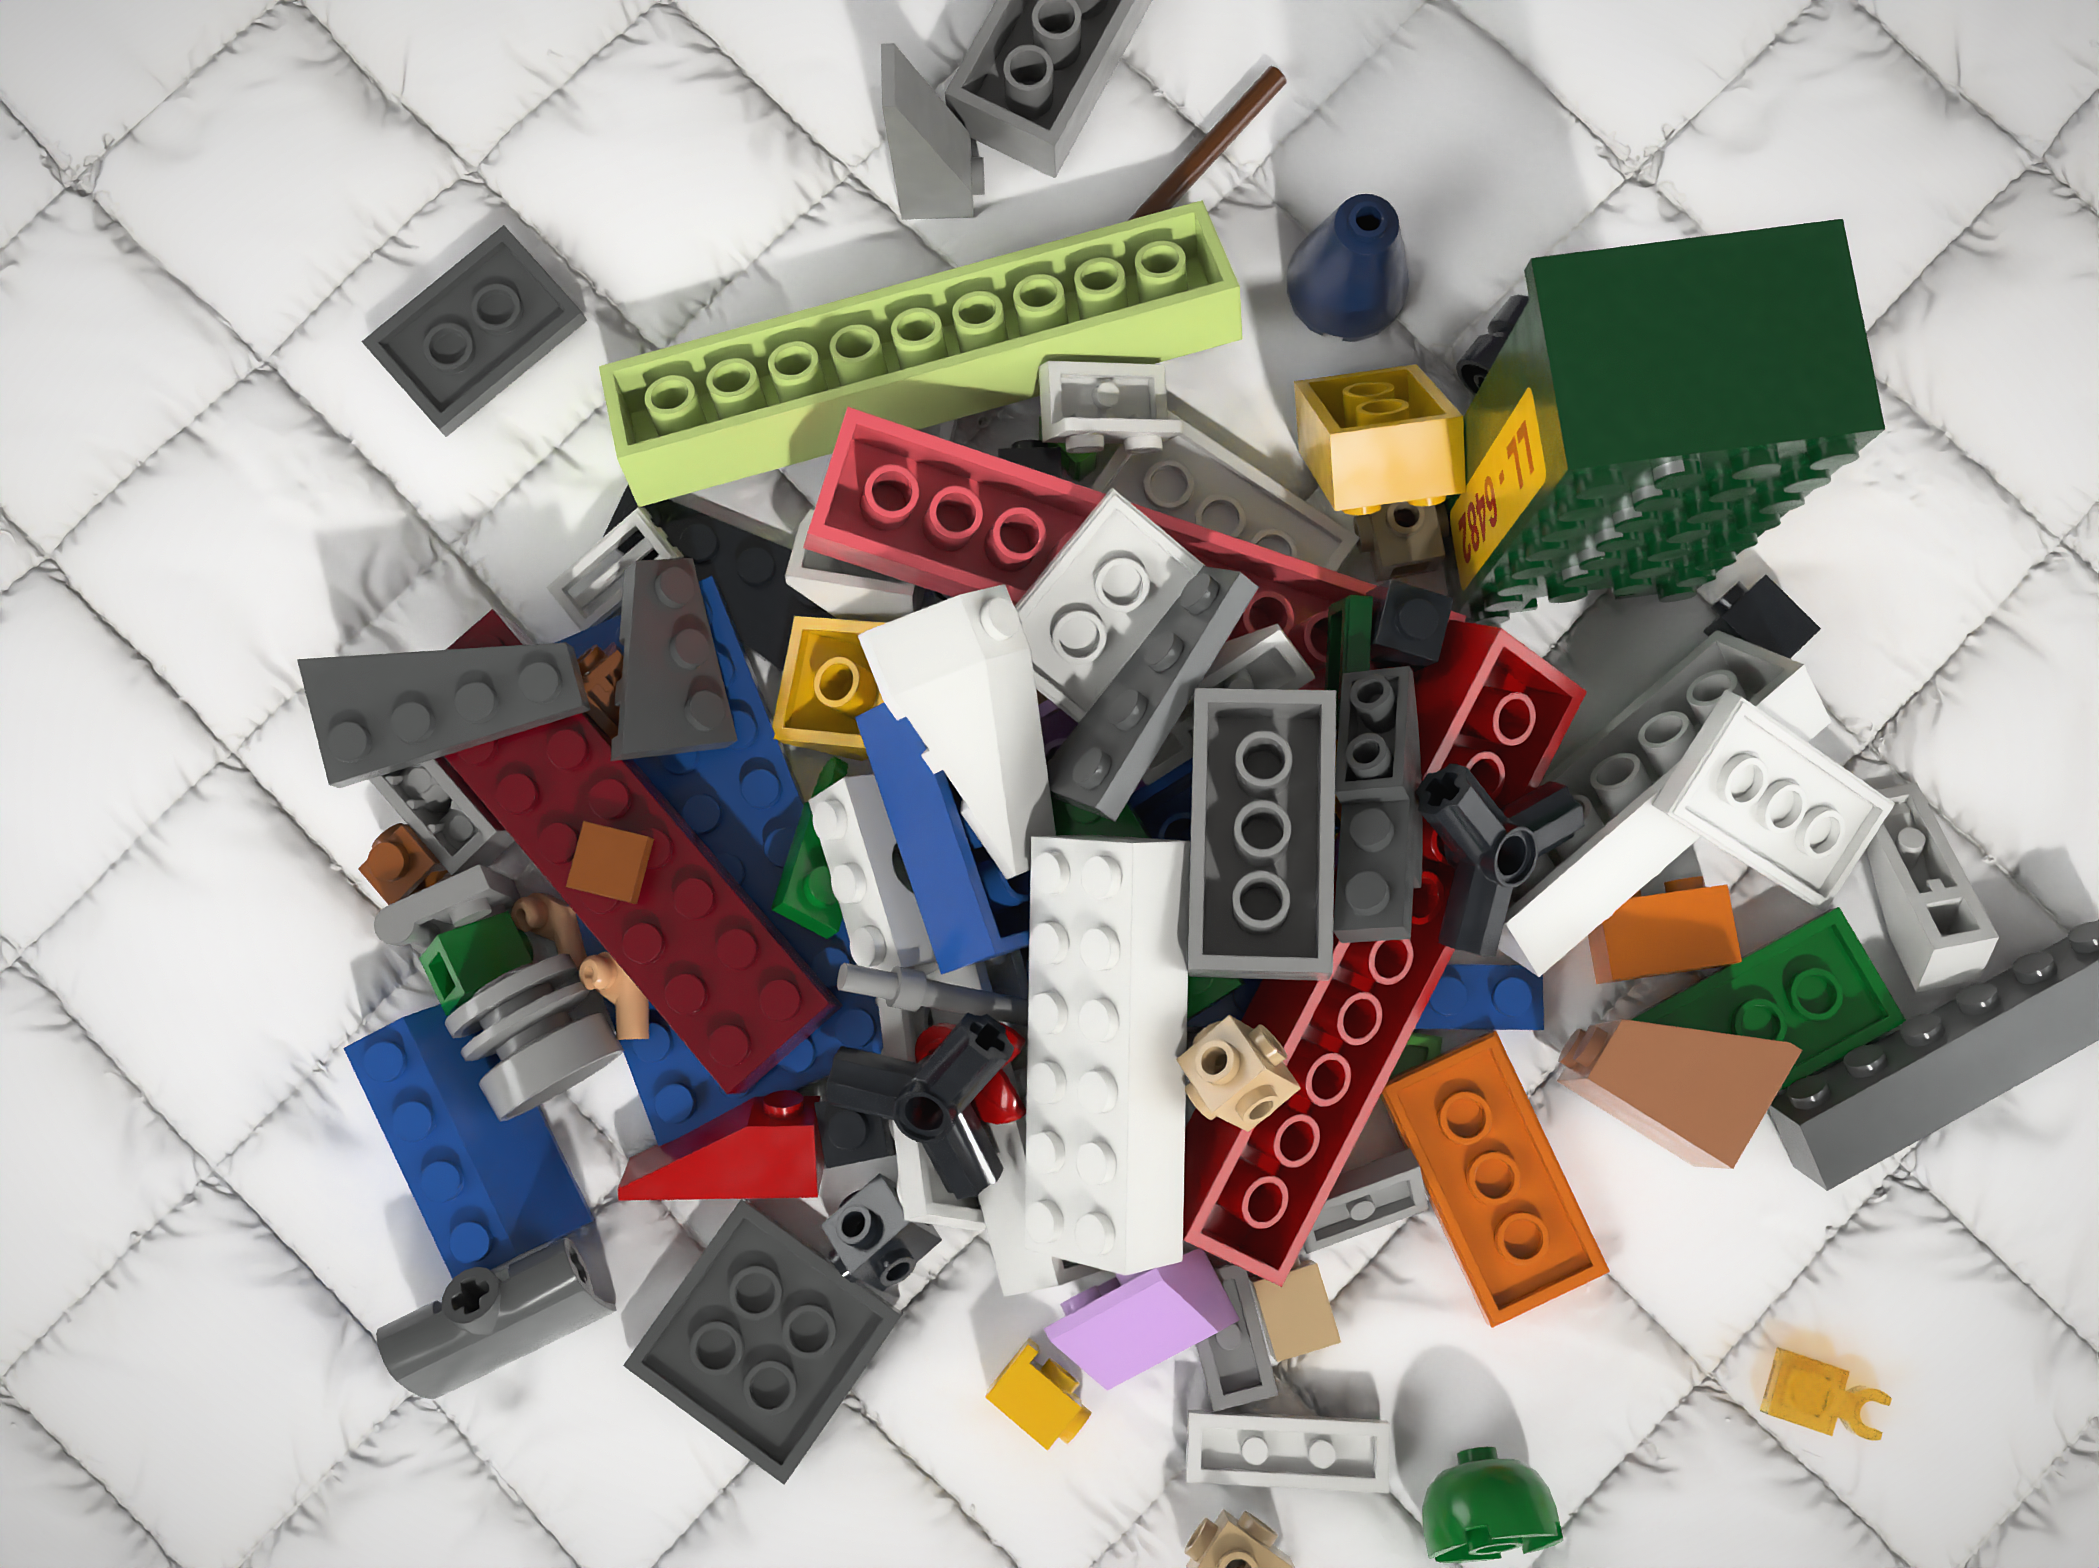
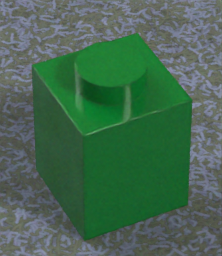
(473, 956)

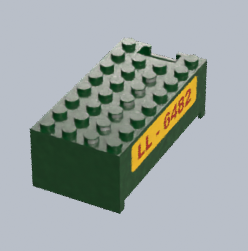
(1658, 416)

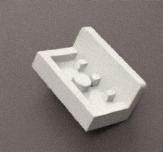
(1105, 405)

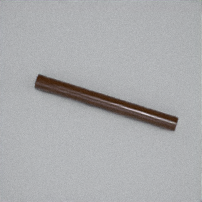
(1214, 143)

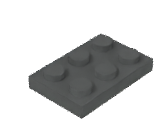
(474, 331)

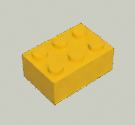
(1380, 439)

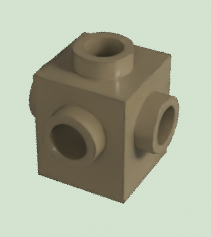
(1403, 539)

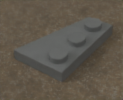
(670, 673)

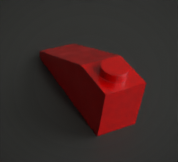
(747, 1153)

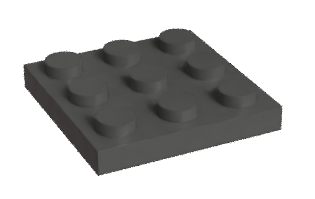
(763, 1340)

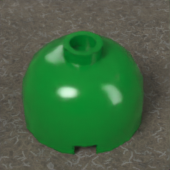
(1488, 1509)

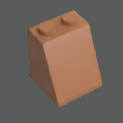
(1679, 1085)

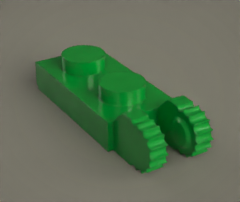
(805, 883)

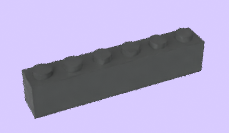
(1944, 1062)

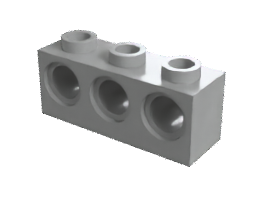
(445, 814)

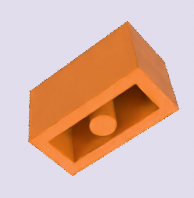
(1666, 933)

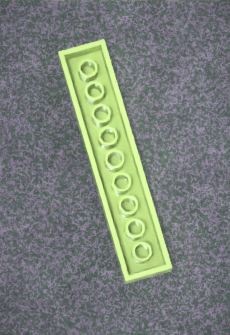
(918, 351)

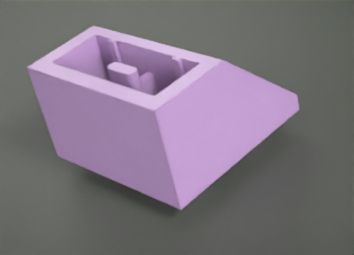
(1142, 1319)

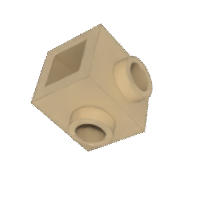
(1237, 1073)
(1231, 1539)

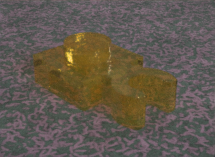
(1815, 1396)

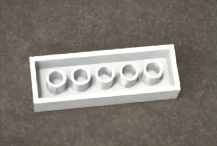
(1620, 778)
(1105, 1050)

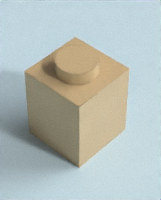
(1297, 1314)

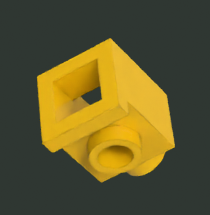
(1039, 1397)

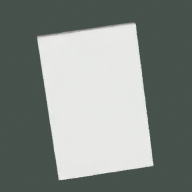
(1100, 601)

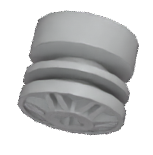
(533, 1035)

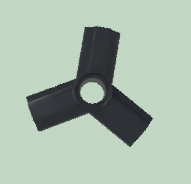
(1490, 848)
(932, 1098)

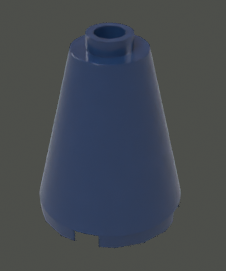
(1351, 271)

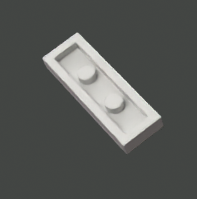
(1288, 1451)

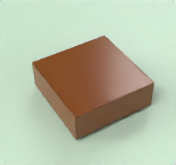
(610, 862)

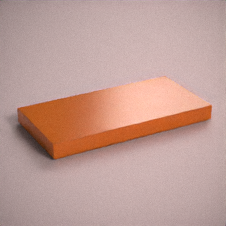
(1493, 1179)

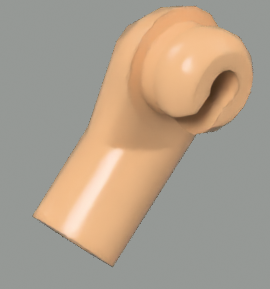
(552, 920)
(611, 981)

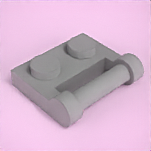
(445, 906)

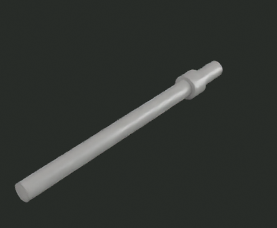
(910, 990)

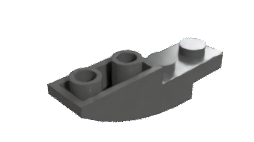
(1379, 814)

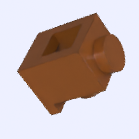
(401, 864)

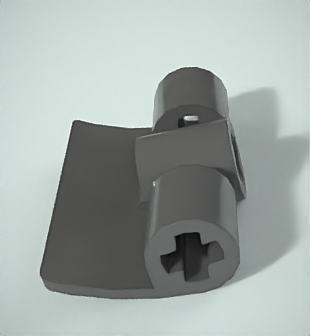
(491, 1321)

